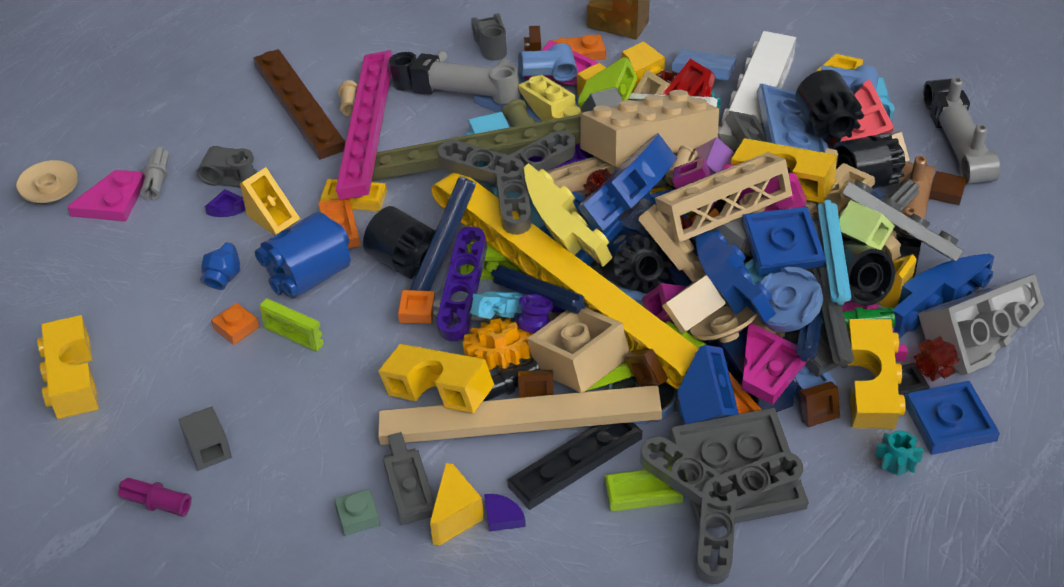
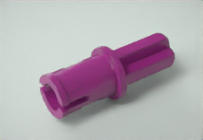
(155, 496)

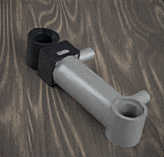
(432, 73)
(951, 113)

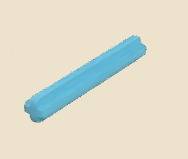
(834, 253)

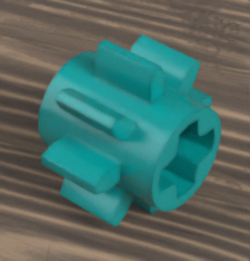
(899, 452)

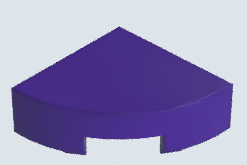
(225, 205)
(503, 513)

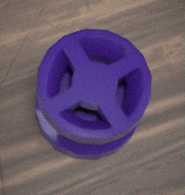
(534, 312)

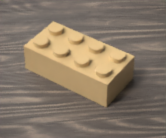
(622, 129)

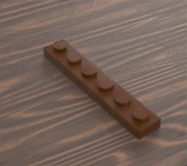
(299, 104)

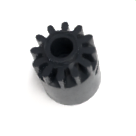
(829, 105)
(874, 155)
(397, 240)
(636, 261)
(869, 272)

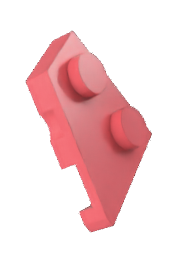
(876, 118)

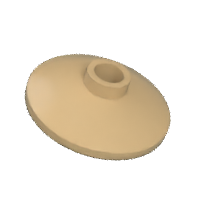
(47, 181)
(722, 325)

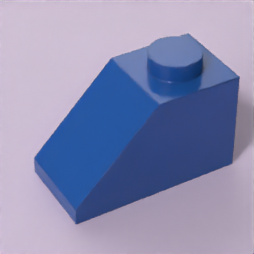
(707, 388)

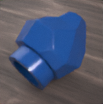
(220, 266)

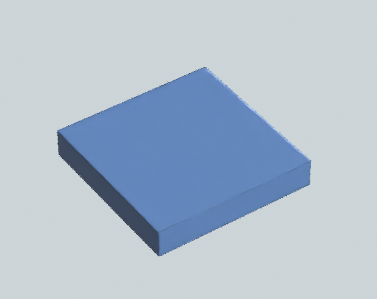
(720, 65)

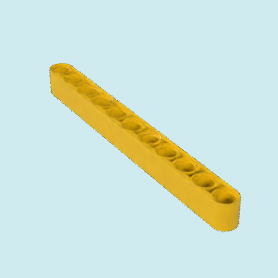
(549, 261)

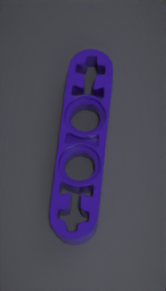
(457, 282)

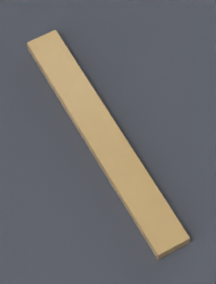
(523, 415)

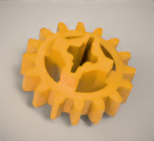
(498, 343)

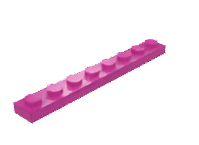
(365, 127)

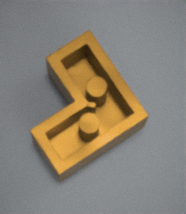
(618, 16)

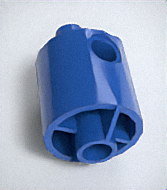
(304, 254)

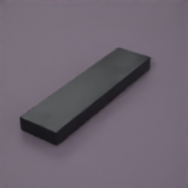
(572, 461)

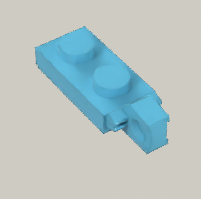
(498, 303)

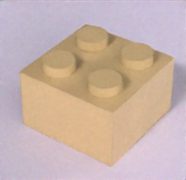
(579, 348)

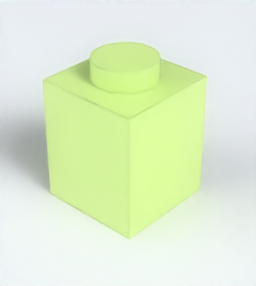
(865, 225)

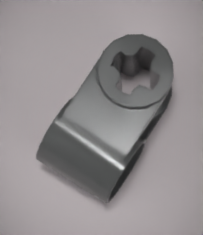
(490, 36)
(226, 166)

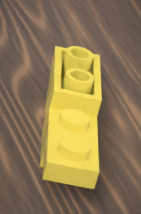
(548, 98)
(562, 218)

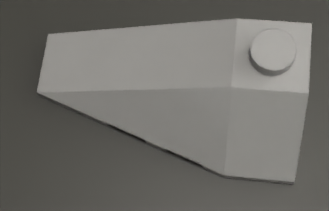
(983, 320)

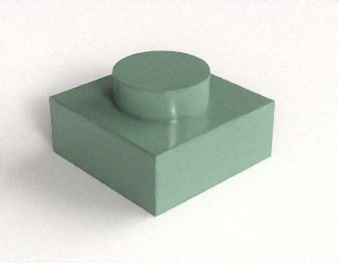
(357, 512)

